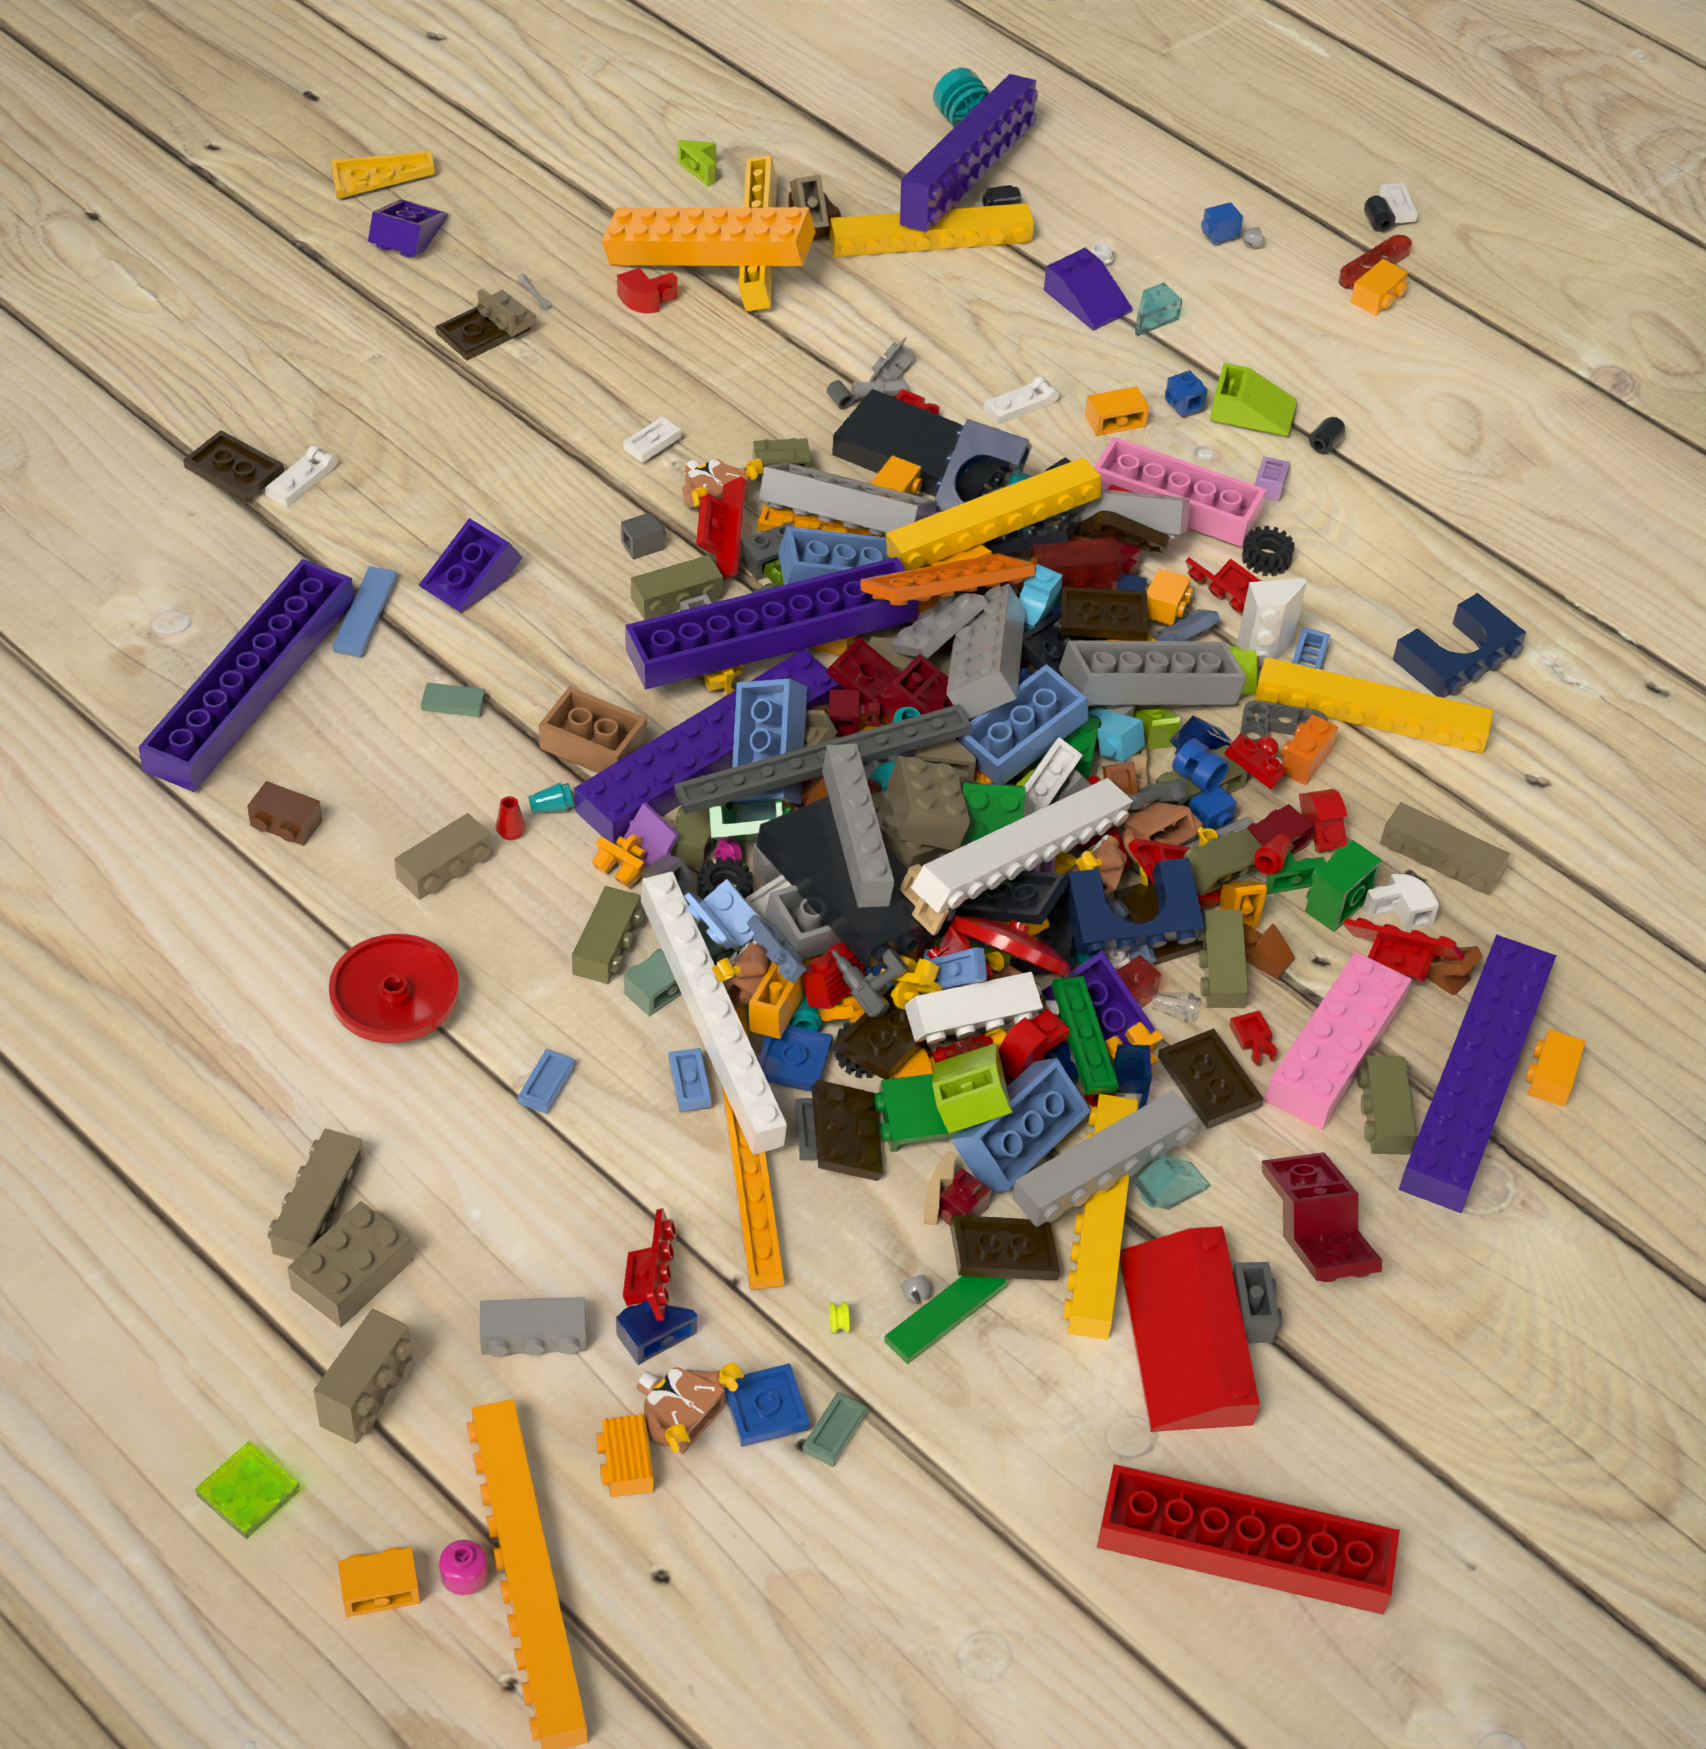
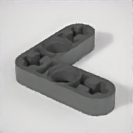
(1268, 718)

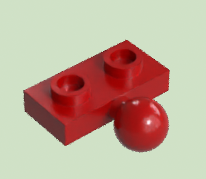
(1257, 758)

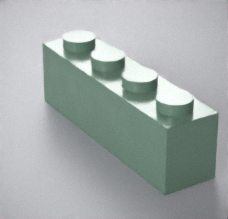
(652, 981)

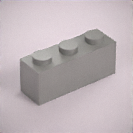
(532, 1326)

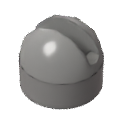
(1253, 237)
(916, 1287)

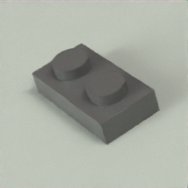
(805, 1129)

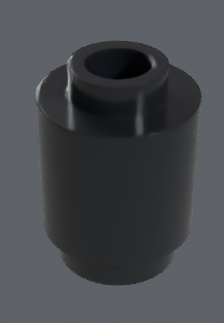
(1001, 196)
(1379, 213)
(1327, 435)

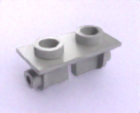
(897, 356)

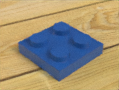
(795, 1058)
(767, 1405)

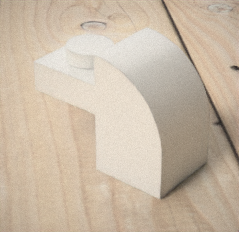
(1407, 898)

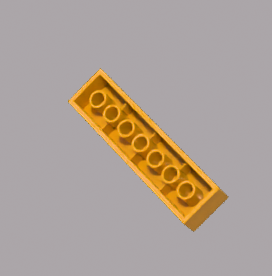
(709, 236)

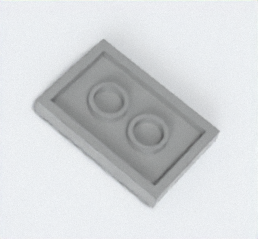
(938, 624)

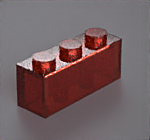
(1081, 560)

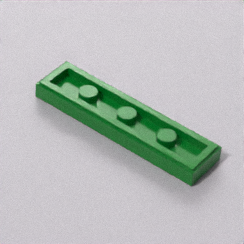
(1085, 1036)
(942, 1315)

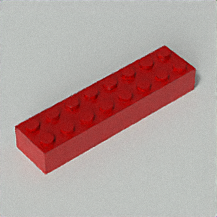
(1249, 1539)

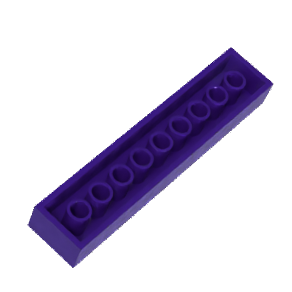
(967, 152)
(762, 625)
(246, 675)
(681, 754)
(1477, 1074)

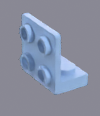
(725, 914)

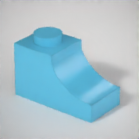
(1040, 595)
(1118, 734)

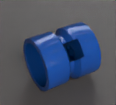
(1200, 765)

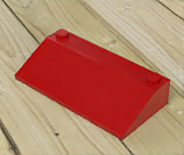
(1189, 1332)

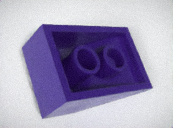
(405, 227)
(1086, 289)
(470, 566)
(1110, 997)

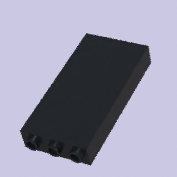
(893, 427)
(811, 857)

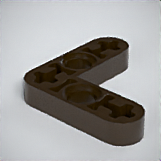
(1111, 524)

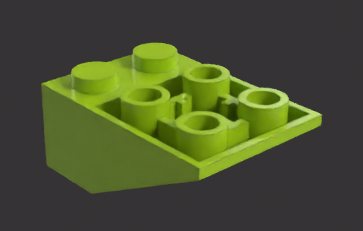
(1252, 401)
(970, 1088)

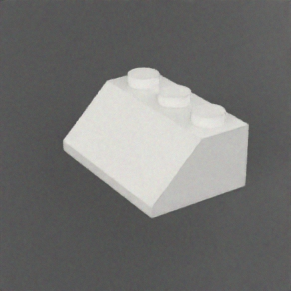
(1271, 617)

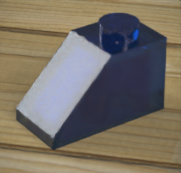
(1203, 731)
(646, 1337)

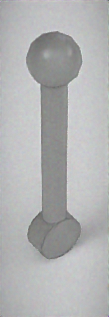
(544, 304)

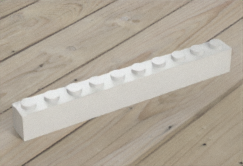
(1021, 845)
(713, 1014)

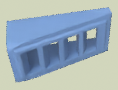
(1315, 639)

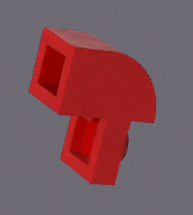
(645, 294)
(1326, 812)
(1030, 1041)

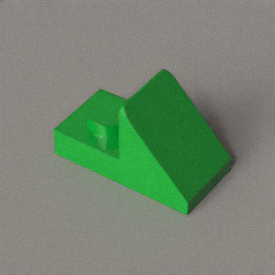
(1293, 874)

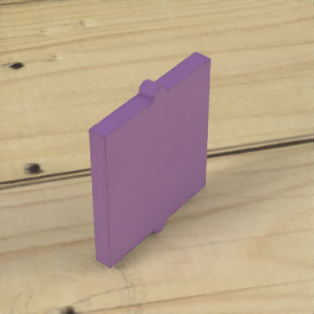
(656, 834)

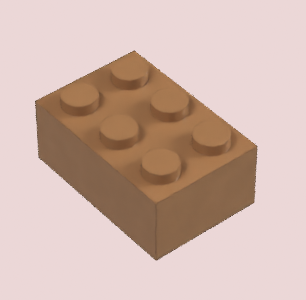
(591, 731)

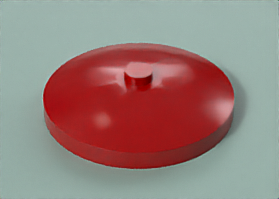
(1013, 941)
(393, 988)

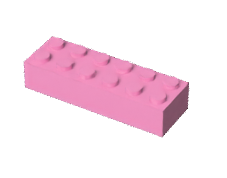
(1217, 503)
(1337, 1040)

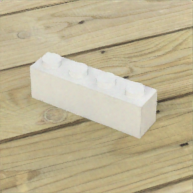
(973, 1007)

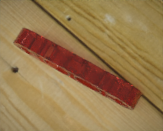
(1387, 248)

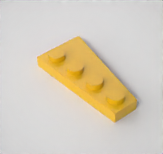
(374, 172)

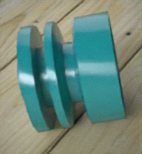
(958, 94)

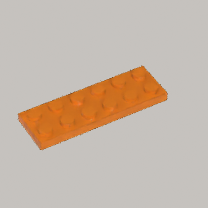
(947, 578)

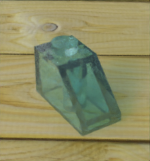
(1157, 308)
(1170, 1182)

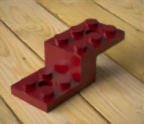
(917, 686)
(1321, 1217)

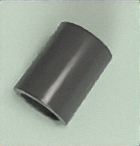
(840, 394)

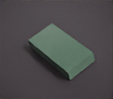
(453, 699)
(835, 1429)

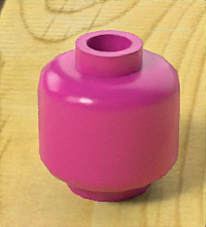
(463, 1567)

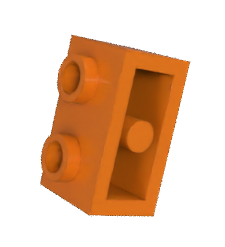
(1308, 749)

